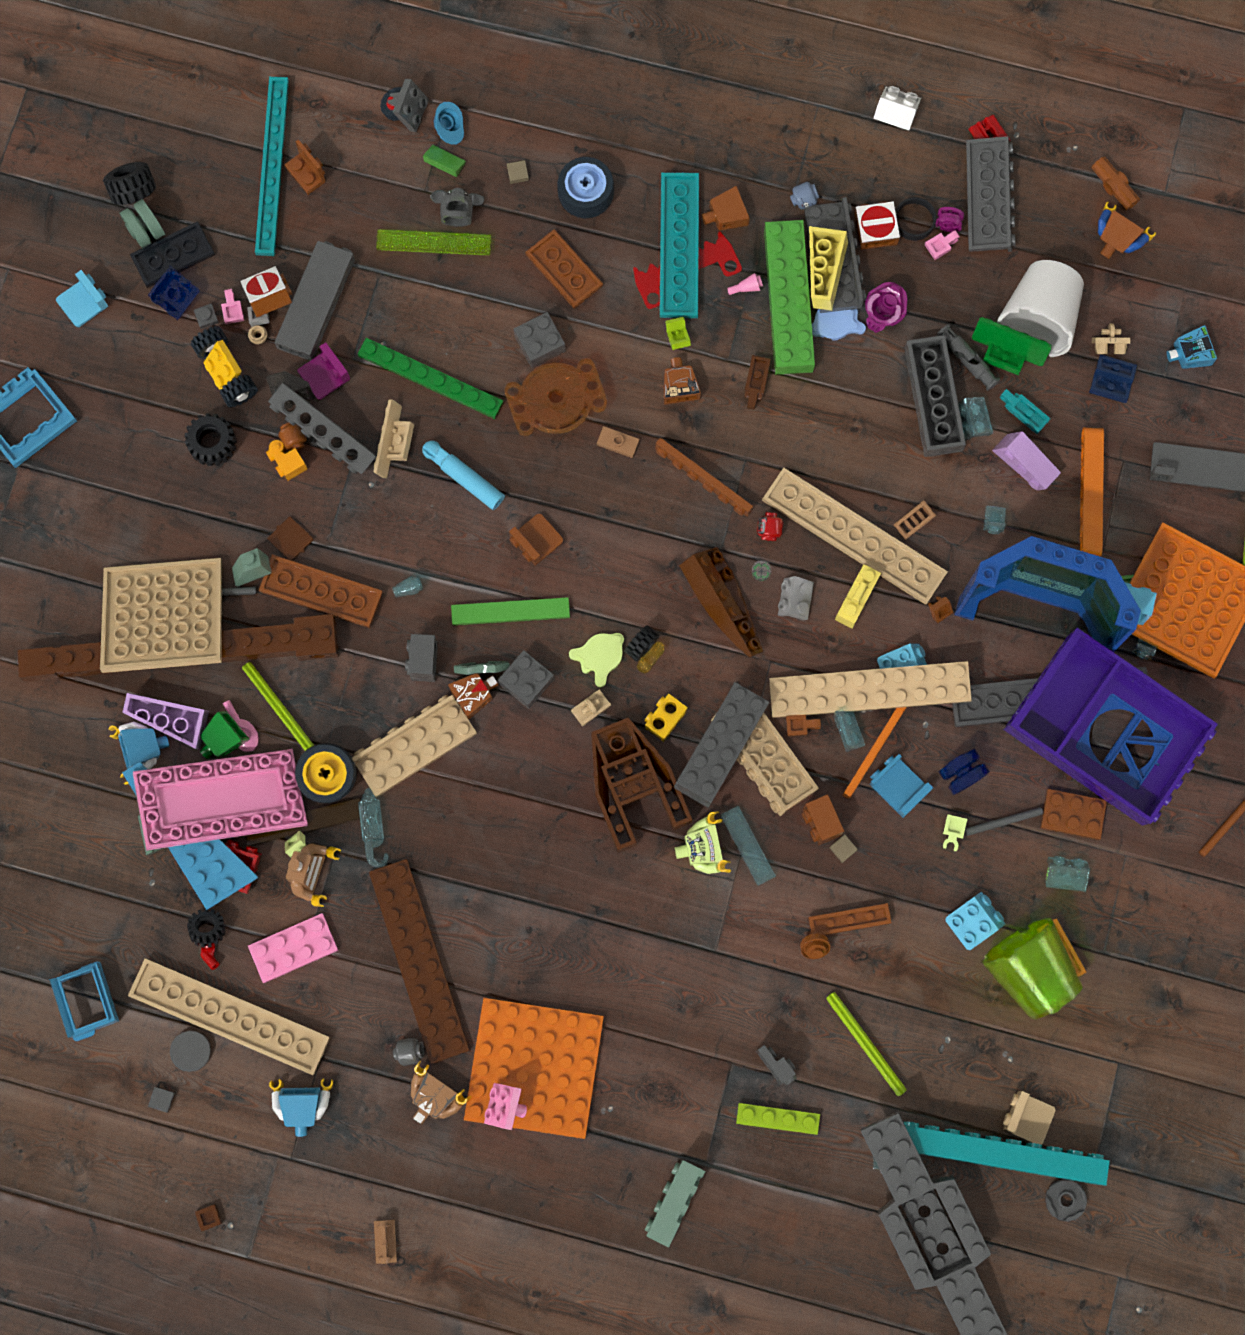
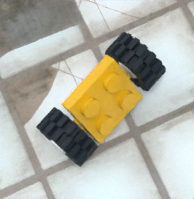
(222, 367)

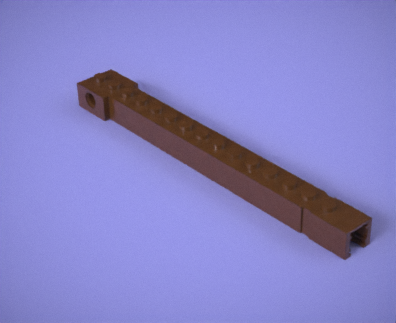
(306, 639)

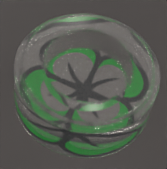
(761, 570)

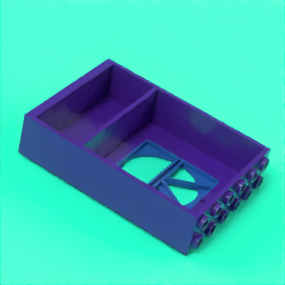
(1082, 685)

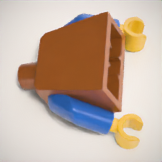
(1120, 233)

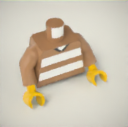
(305, 871)

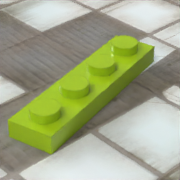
(778, 1118)

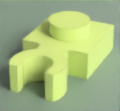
(955, 828)

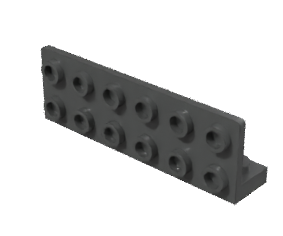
(1198, 466)

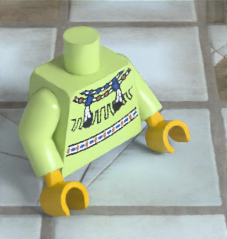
(703, 846)

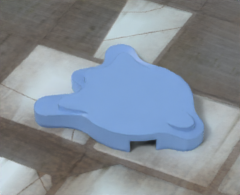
(837, 324)

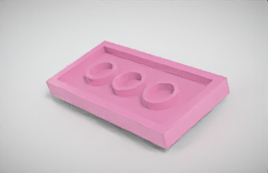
(293, 948)

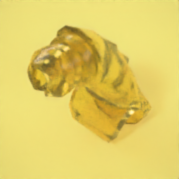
(647, 662)

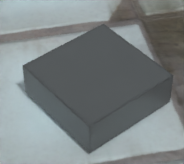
(161, 1099)

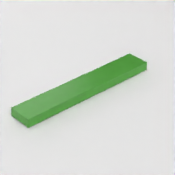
(510, 611)

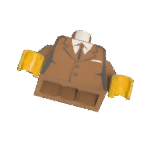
(433, 1096)

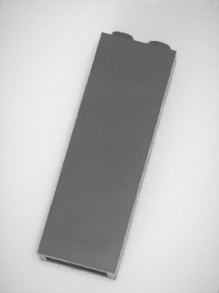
(315, 300)

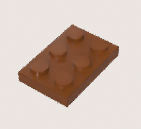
(1073, 814)

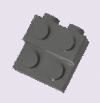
(781, 1069)

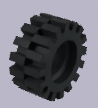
(641, 643)
(206, 918)

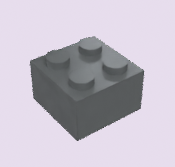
(539, 340)
(422, 657)
(526, 679)

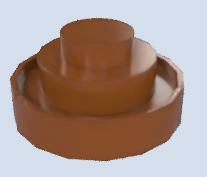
(815, 946)

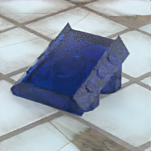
(173, 293)

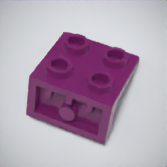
(324, 373)

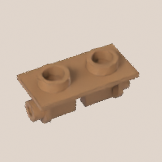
(385, 1241)

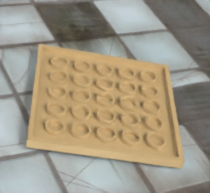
(161, 615)

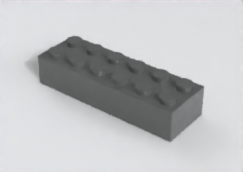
(934, 396)
(721, 744)

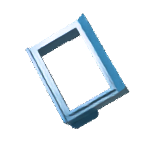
(105, 996)

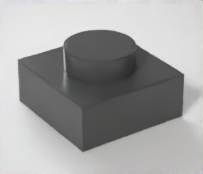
(206, 316)

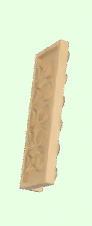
(413, 745)
(775, 768)

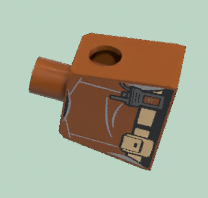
(680, 383)

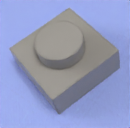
(253, 321)

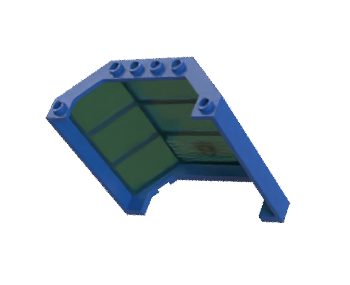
(1062, 579)

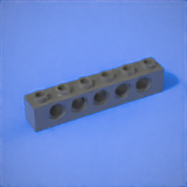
(364, 455)

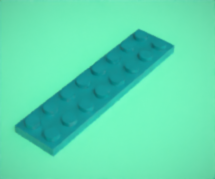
(679, 245)

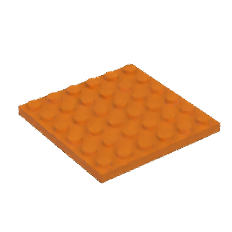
(1196, 600)
(542, 1053)

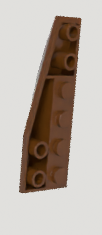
(722, 598)

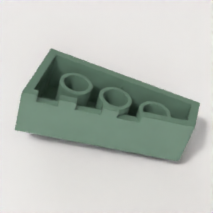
(675, 1203)

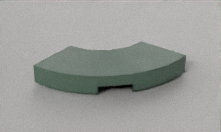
(491, 666)

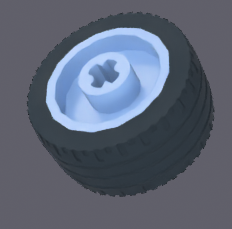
(585, 187)

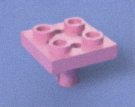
(504, 1106)

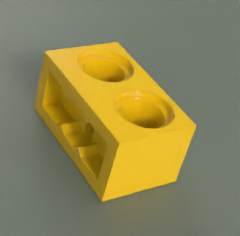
(669, 719)

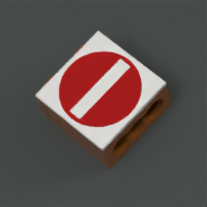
(876, 225)
(267, 291)

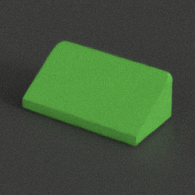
(444, 160)

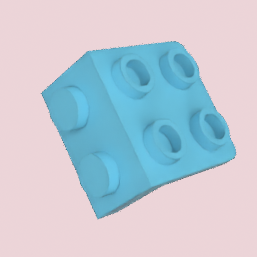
(82, 300)
(902, 657)
(975, 921)

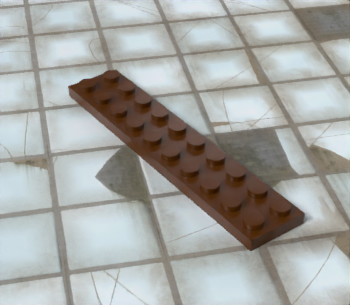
(419, 961)

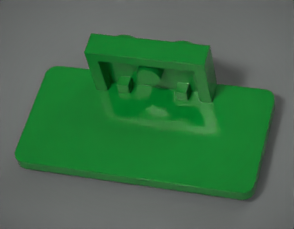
(1009, 347)

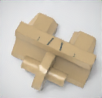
(1101, 344)
(590, 707)

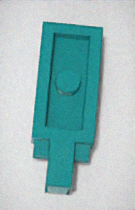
(1025, 411)

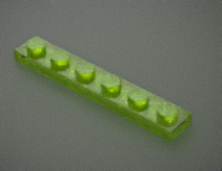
(433, 242)

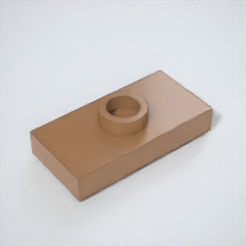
(618, 442)

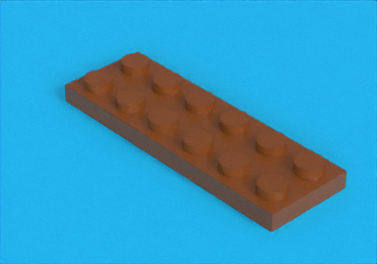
(321, 591)

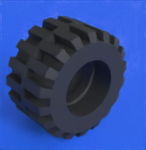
(129, 183)
(206, 425)

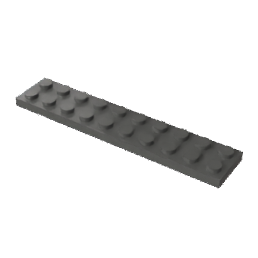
(995, 702)

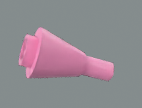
(749, 284)

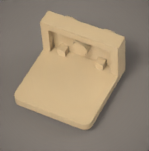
(1028, 1118)

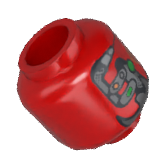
(770, 527)

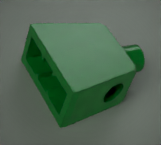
(222, 736)

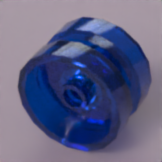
(963, 770)

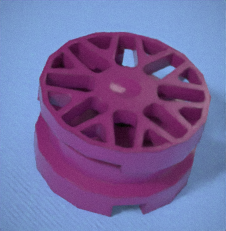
(949, 220)

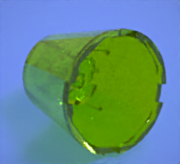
(1035, 969)

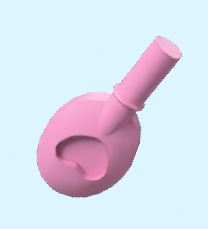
(246, 726)

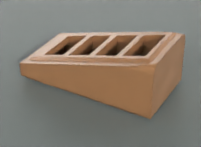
(931, 515)

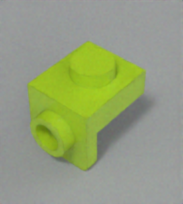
(677, 333)

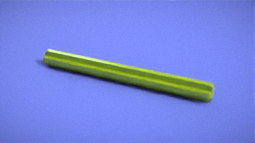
(277, 706)
(866, 1044)

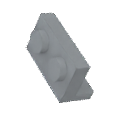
(795, 598)

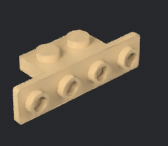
(394, 439)

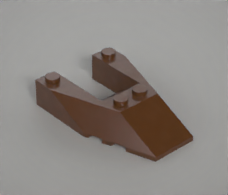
(628, 771)

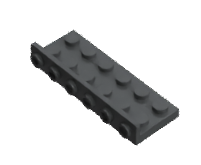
(990, 194)
(836, 217)

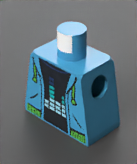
(1193, 349)

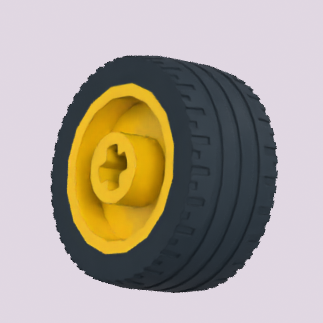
(311, 778)

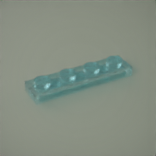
(747, 846)

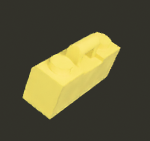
(857, 596)

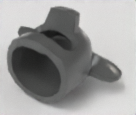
(456, 206)

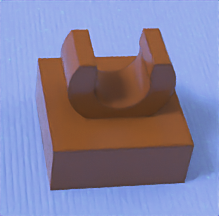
(940, 609)

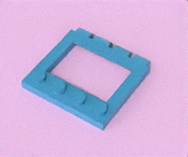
(47, 430)

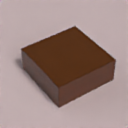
(208, 1217)

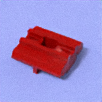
(989, 124)

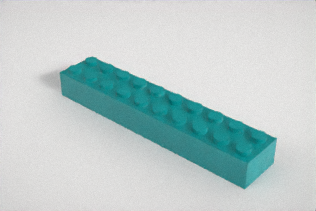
(1009, 1154)

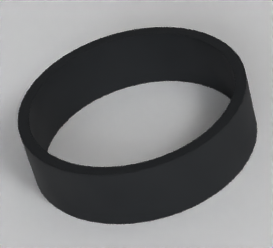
(915, 200)

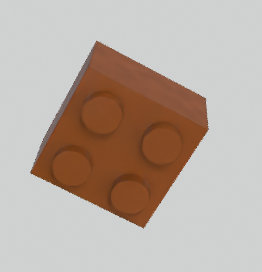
(822, 820)

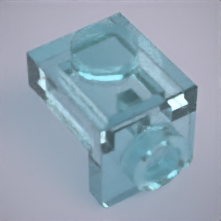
(994, 519)
(1144, 650)

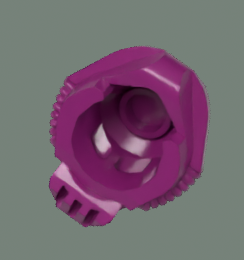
(885, 306)

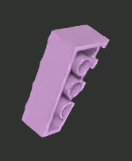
(173, 719)

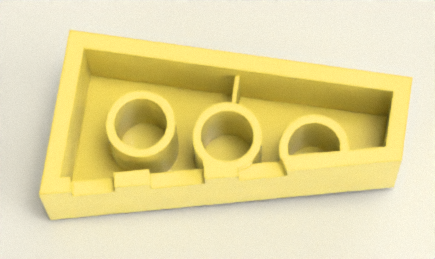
(826, 262)

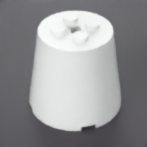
(1046, 304)

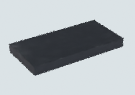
(178, 249)

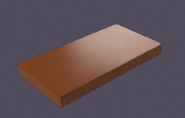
(564, 269)

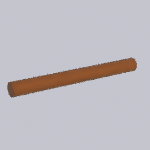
(1223, 829)

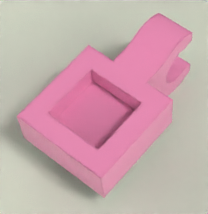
(940, 245)
(232, 309)

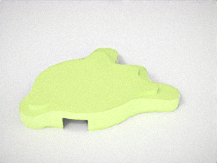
(599, 654)

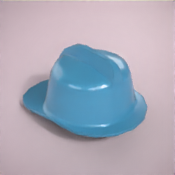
(449, 123)

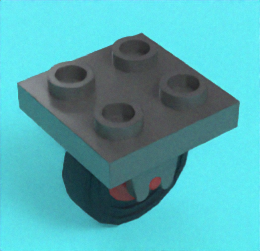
(405, 104)

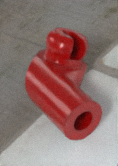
(207, 955)

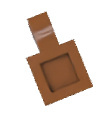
(798, 725)

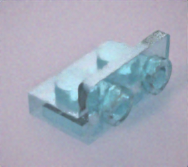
(975, 417)
(848, 730)

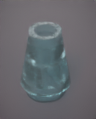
(409, 586)

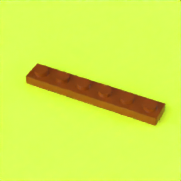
(697, 473)

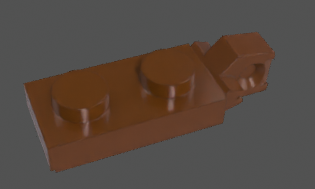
(756, 380)

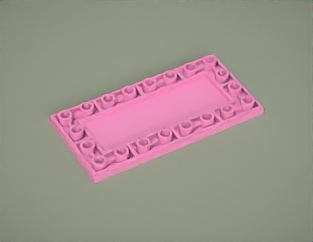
(219, 799)

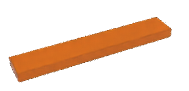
(873, 752)

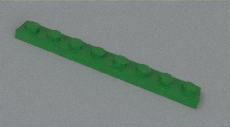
(430, 378)

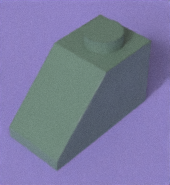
(251, 567)

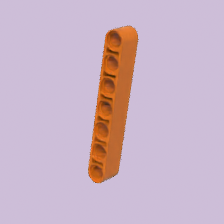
(1091, 490)

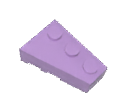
(1027, 460)

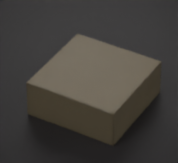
(517, 172)
(843, 848)

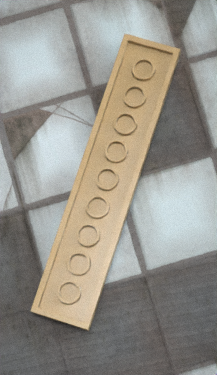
(854, 535)
(870, 689)
(229, 1016)

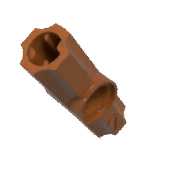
(1115, 183)

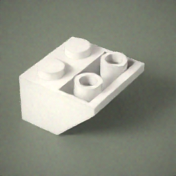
(897, 107)

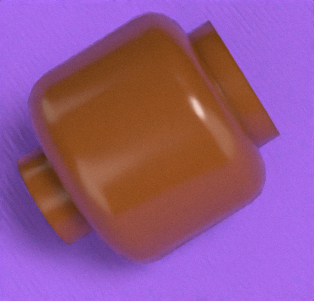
(292, 436)

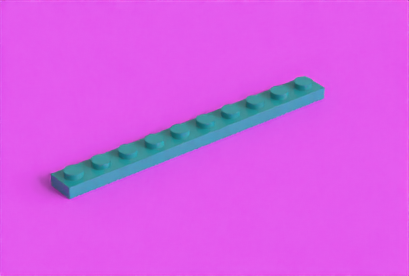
(271, 166)

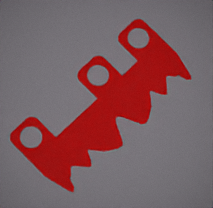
(712, 253)

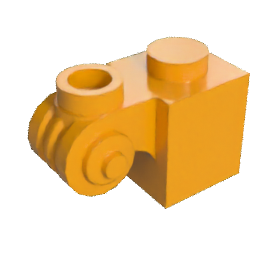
(288, 464)

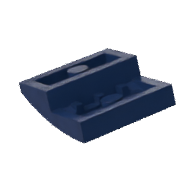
(1112, 378)

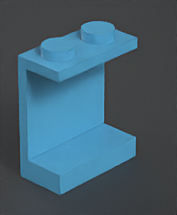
(899, 786)

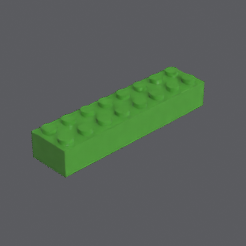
(789, 297)

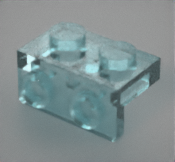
(1067, 873)

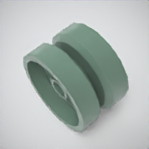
(142, 223)

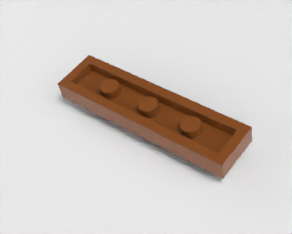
(850, 920)

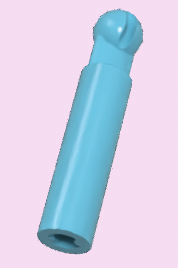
(463, 475)

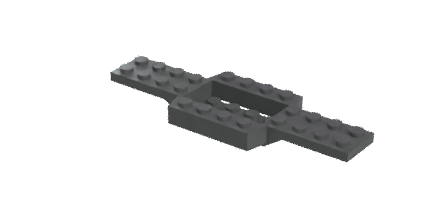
(912, 1187)

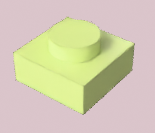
(295, 843)

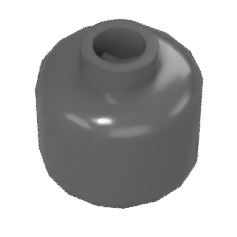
(409, 1051)

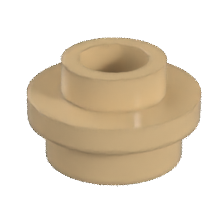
(257, 329)

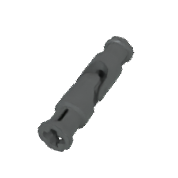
(962, 350)

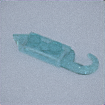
(371, 827)

